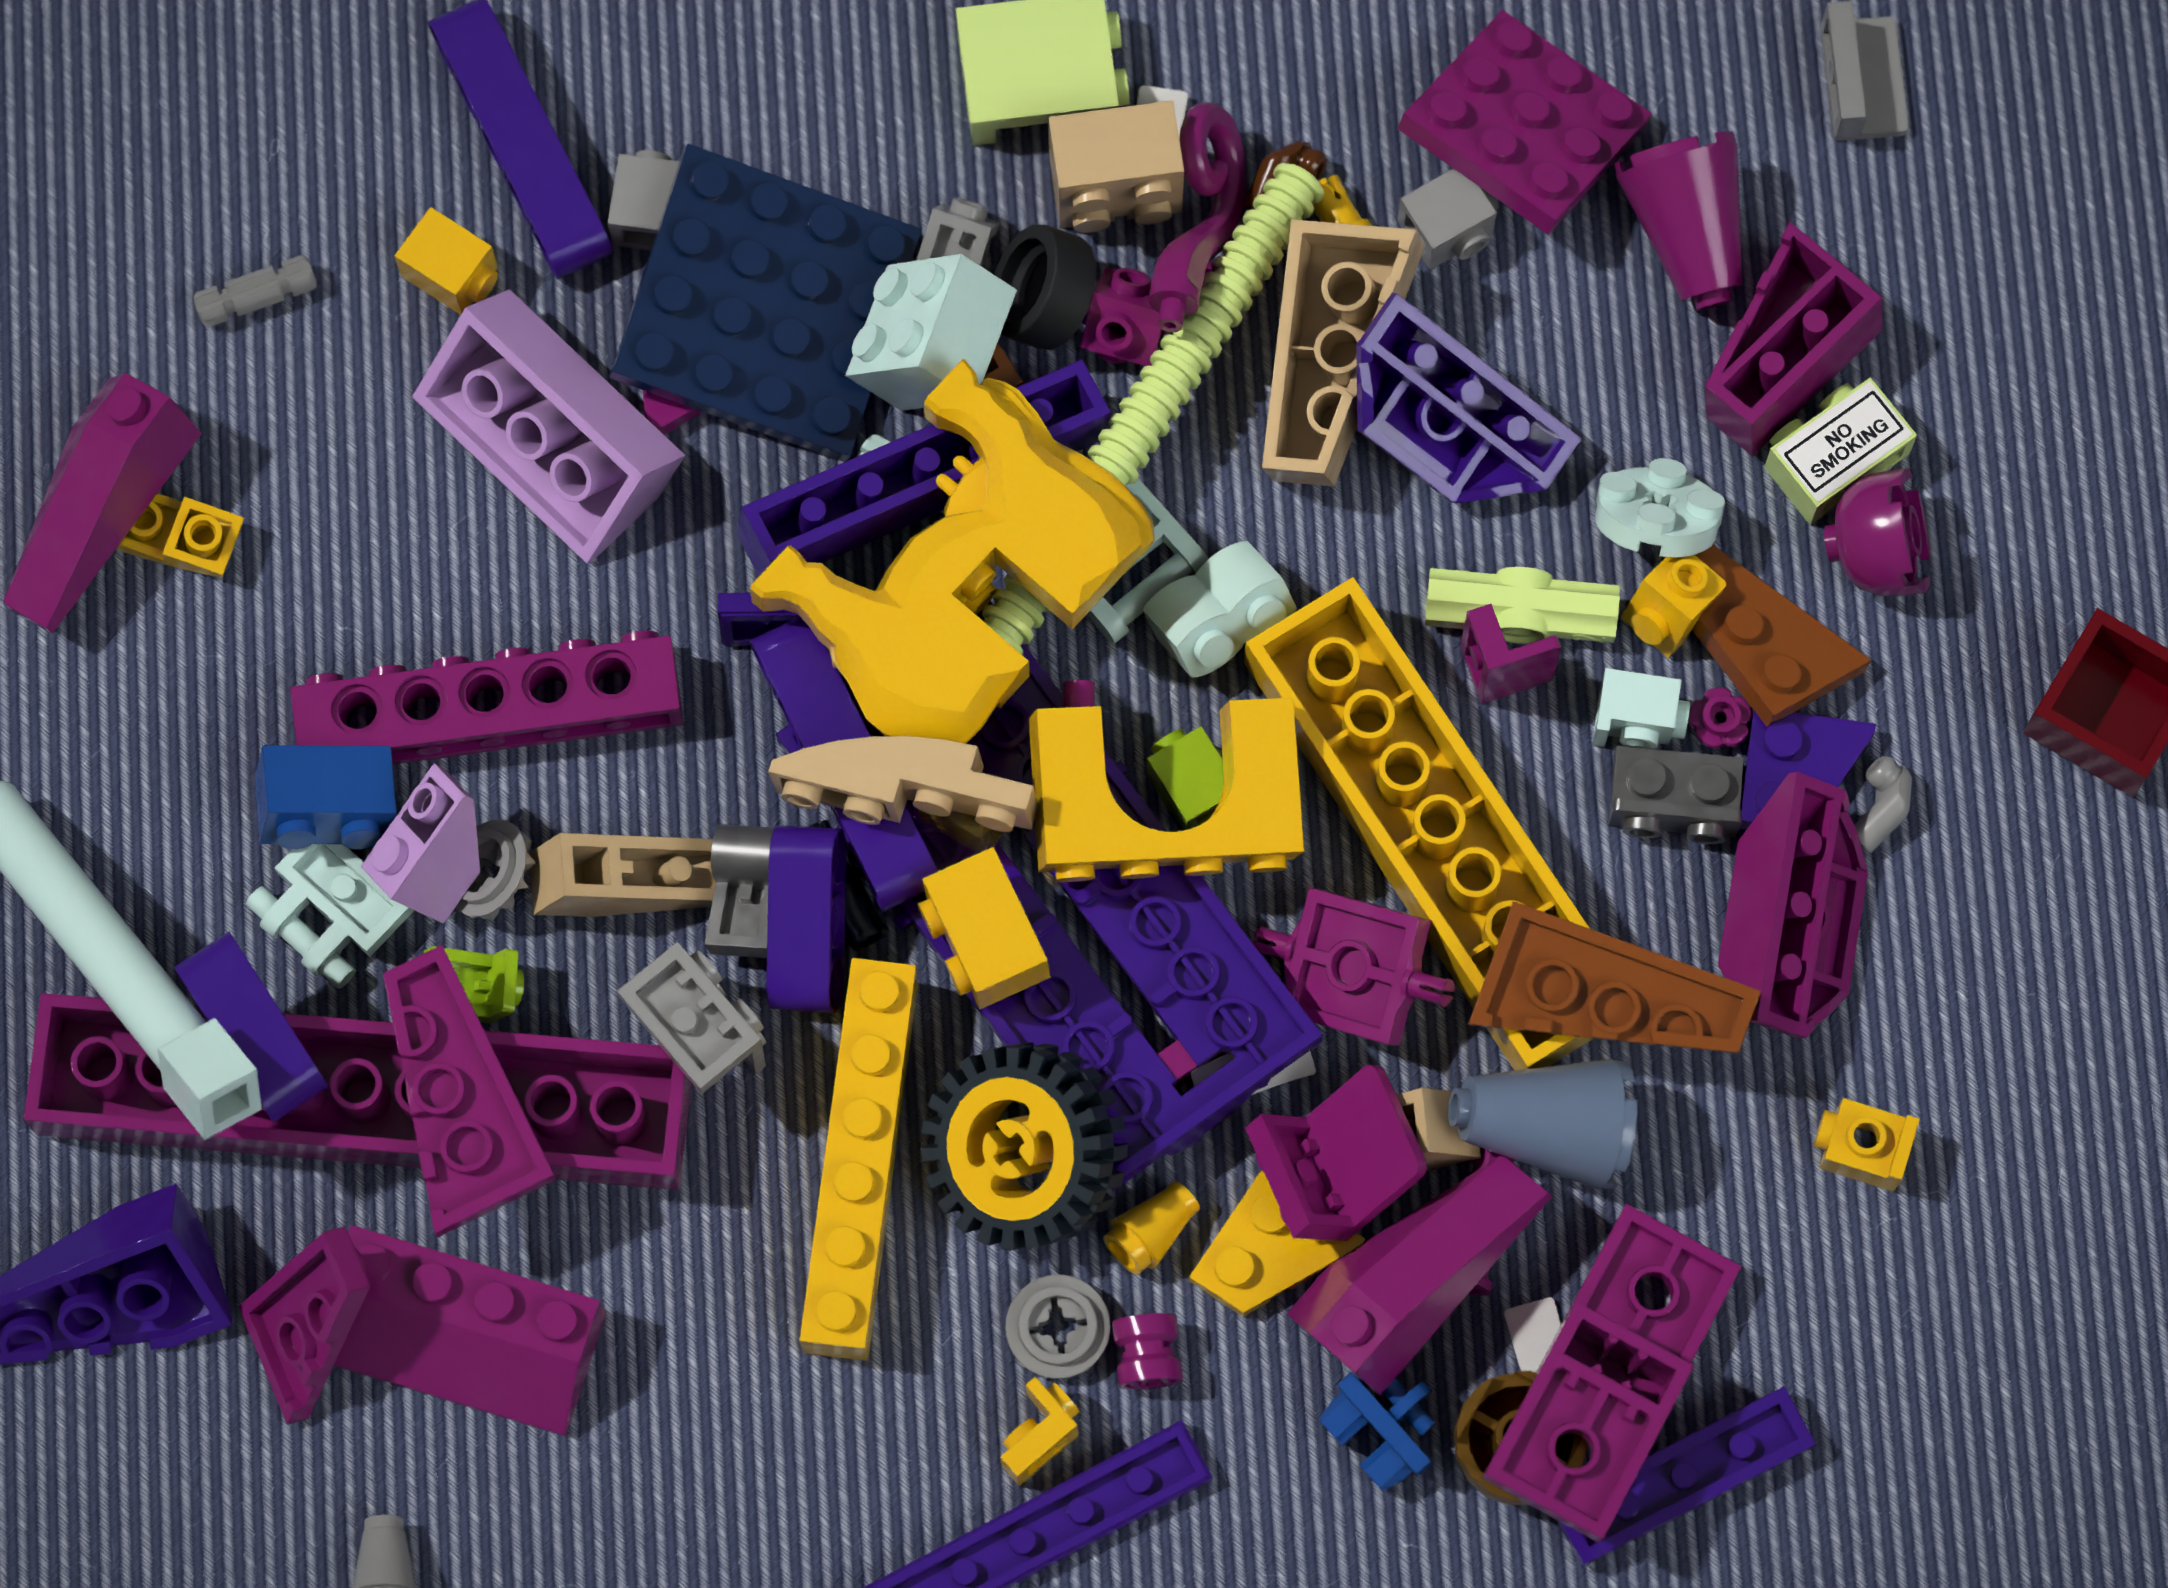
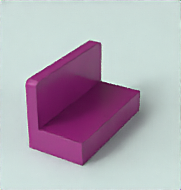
(1502, 671)

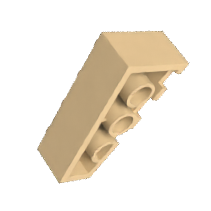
(1329, 298)

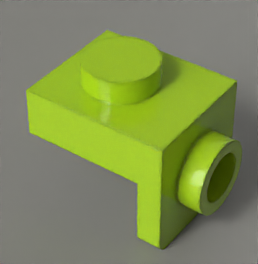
(489, 981)

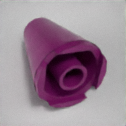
(1690, 213)

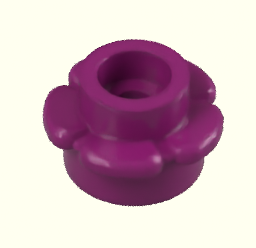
(1720, 734)

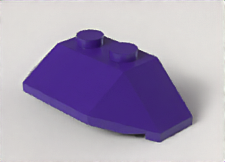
(1451, 412)

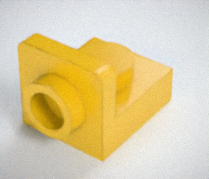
(1036, 1444)

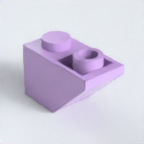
(429, 848)

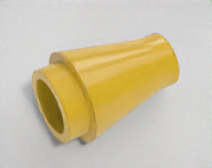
(1149, 1229)

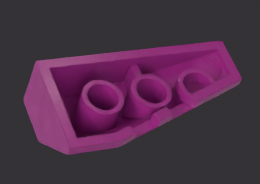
(1405, 1281)

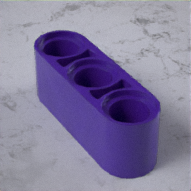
(806, 918)
(236, 997)

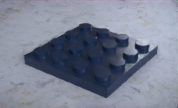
(759, 301)

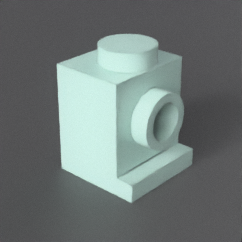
(1639, 710)

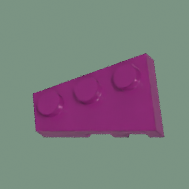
(305, 1318)

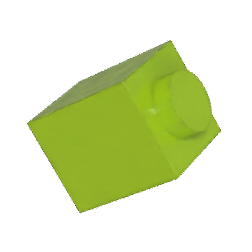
(1187, 775)

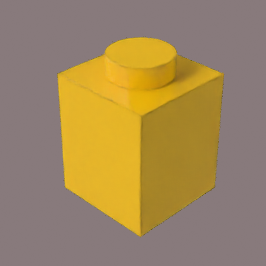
(447, 262)

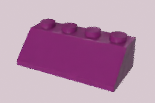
(471, 1333)

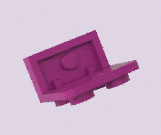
(1341, 1159)

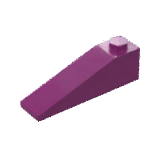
(101, 486)

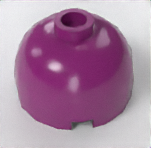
(1880, 535)

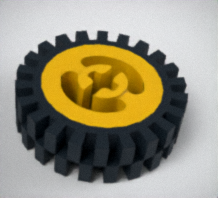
(984, 1164)

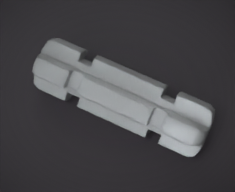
(254, 291)

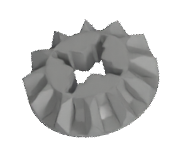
(503, 846)
(1078, 1304)

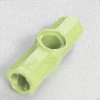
(1526, 604)

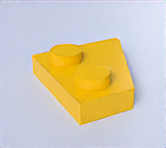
(1258, 1256)

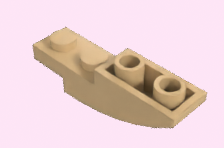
(879, 774)

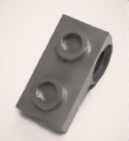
(741, 891)

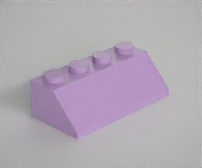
(546, 424)

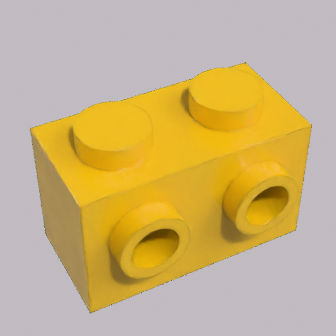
(985, 929)

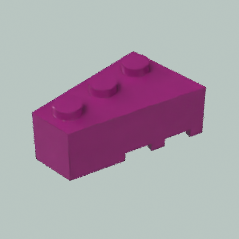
(1791, 342)

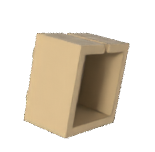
(1116, 166)

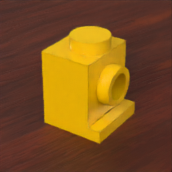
(1877, 1166)

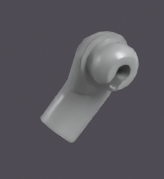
(1891, 801)

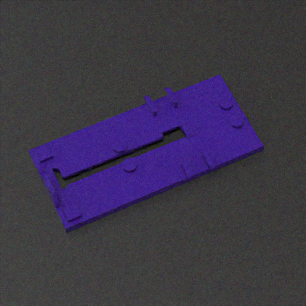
(1166, 937)

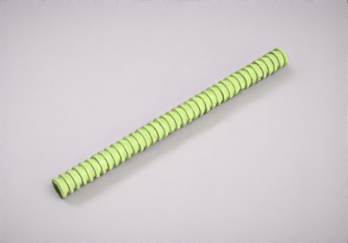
(1181, 361)

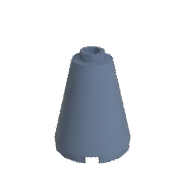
(1552, 1118)

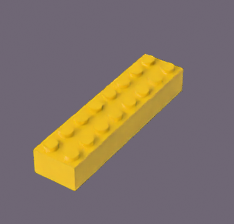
(1410, 790)

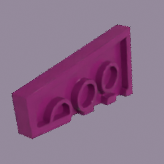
(463, 1110)

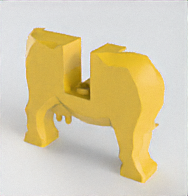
(1028, 505)

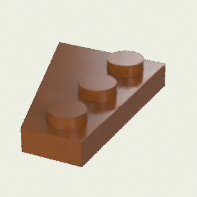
(1771, 645)

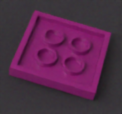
(1524, 121)

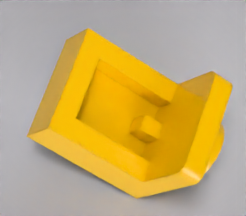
(1672, 601)

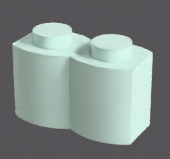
(1219, 608)

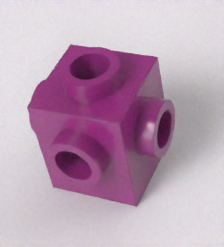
(1120, 319)

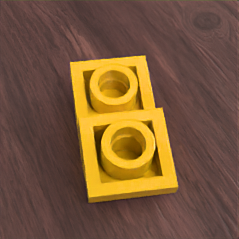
(184, 535)

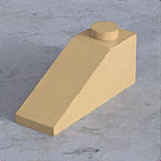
(620, 875)

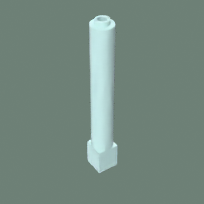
(196, 1058)

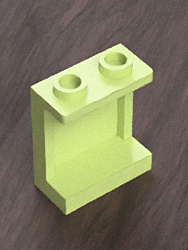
(1037, 62)

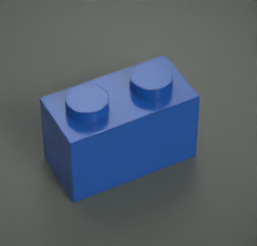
(324, 795)

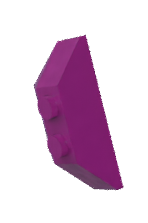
(1796, 906)

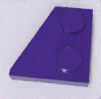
(1802, 744)

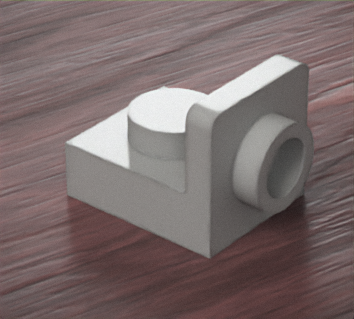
(958, 230)

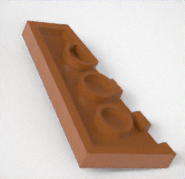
(1594, 986)

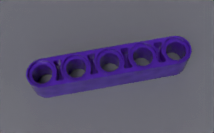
(520, 138)
(824, 712)

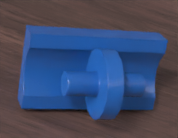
(1399, 1453)

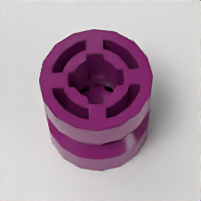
(1147, 1354)

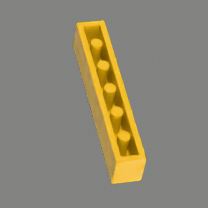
(859, 1160)

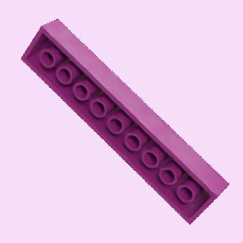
(593, 1104)

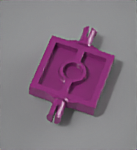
(1356, 965)

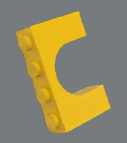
(1087, 830)

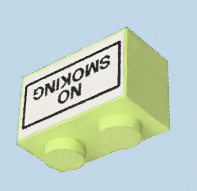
(1847, 441)

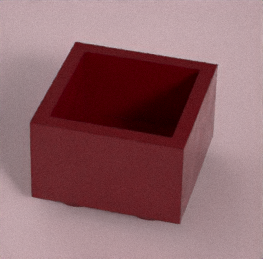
(2108, 704)

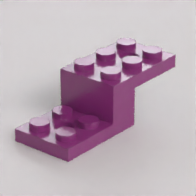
(1612, 1373)

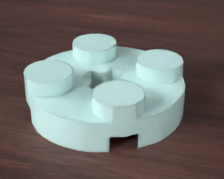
(1659, 509)

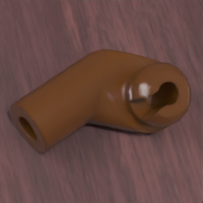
(1296, 153)

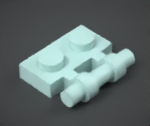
(340, 890)

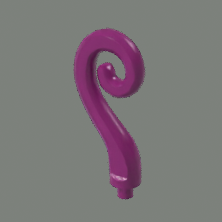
(1183, 263)

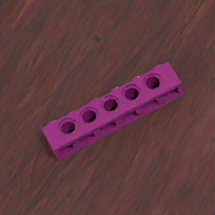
(519, 721)

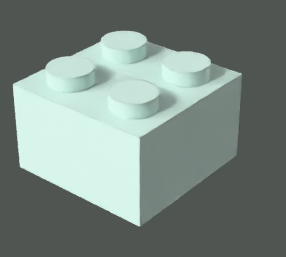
(924, 324)

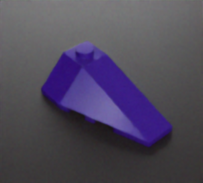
(116, 1282)

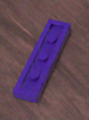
(1701, 1470)

